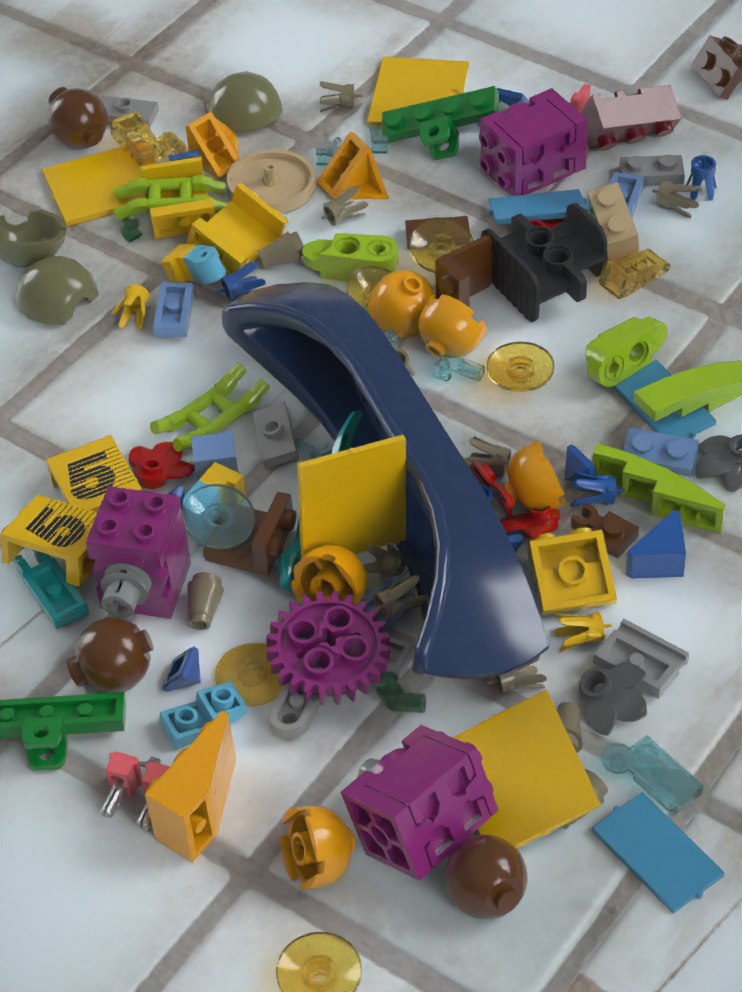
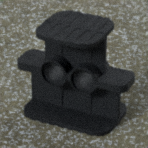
(545, 262)

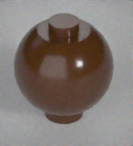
(76, 117)
(111, 656)
(485, 877)

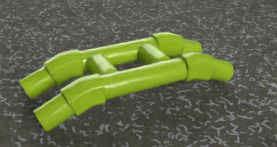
(154, 188)
(217, 397)

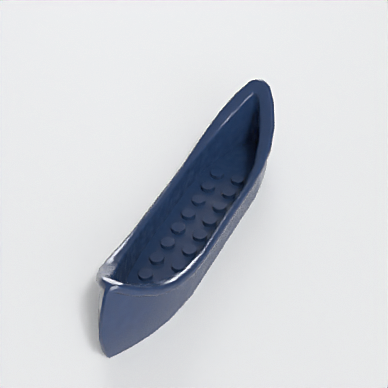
(341, 362)

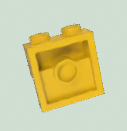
(571, 571)

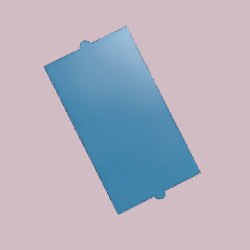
(535, 206)
(673, 423)
(658, 852)

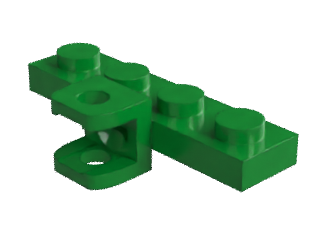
(437, 119)
(48, 721)

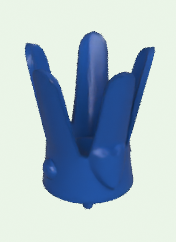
(703, 168)
(234, 285)
(602, 485)

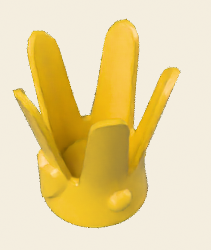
(134, 300)
(581, 629)

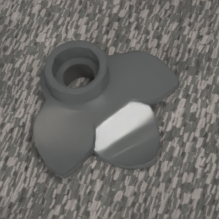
(721, 459)
(616, 700)

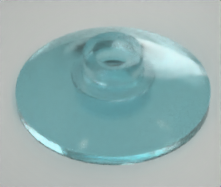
(221, 504)

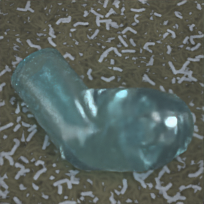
(460, 366)

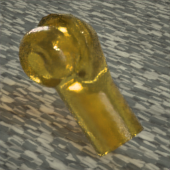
(172, 142)

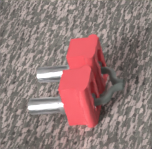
(125, 777)

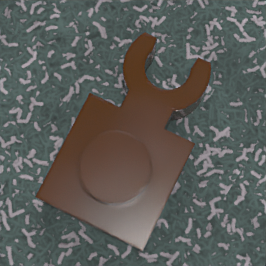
(616, 531)

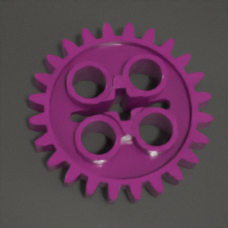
(328, 648)

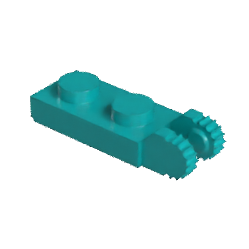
(50, 589)

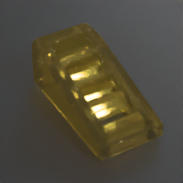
(134, 123)
(629, 273)

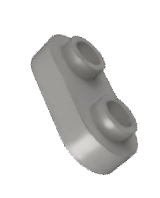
(292, 709)

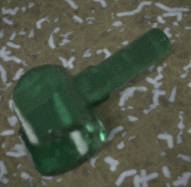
(130, 229)

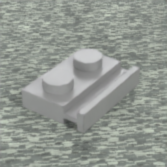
(646, 650)

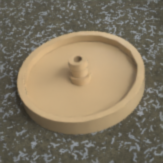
(276, 176)

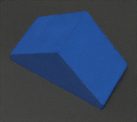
(659, 551)

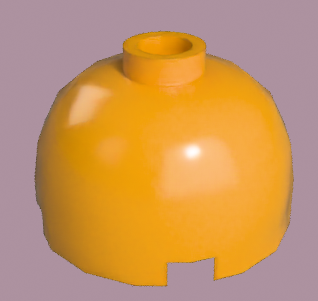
(399, 301)
(449, 327)
(533, 479)
(330, 570)
(316, 846)

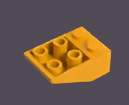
(192, 793)

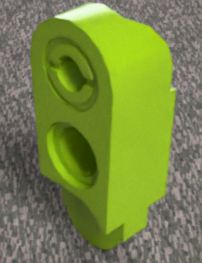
(349, 252)
(624, 350)

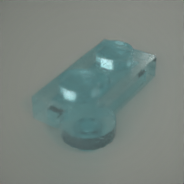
(655, 772)

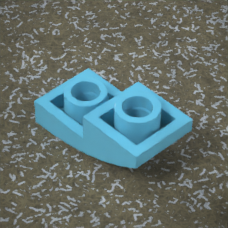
(185, 721)

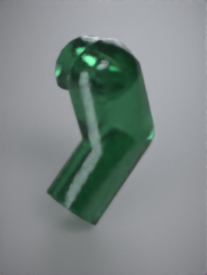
(395, 698)

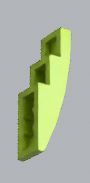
(692, 389)
(661, 488)

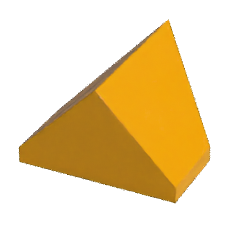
(215, 144)
(352, 167)

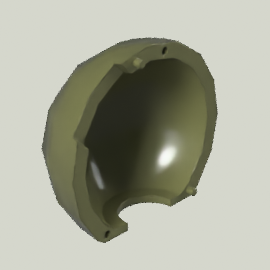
(245, 101)
(31, 240)
(53, 288)

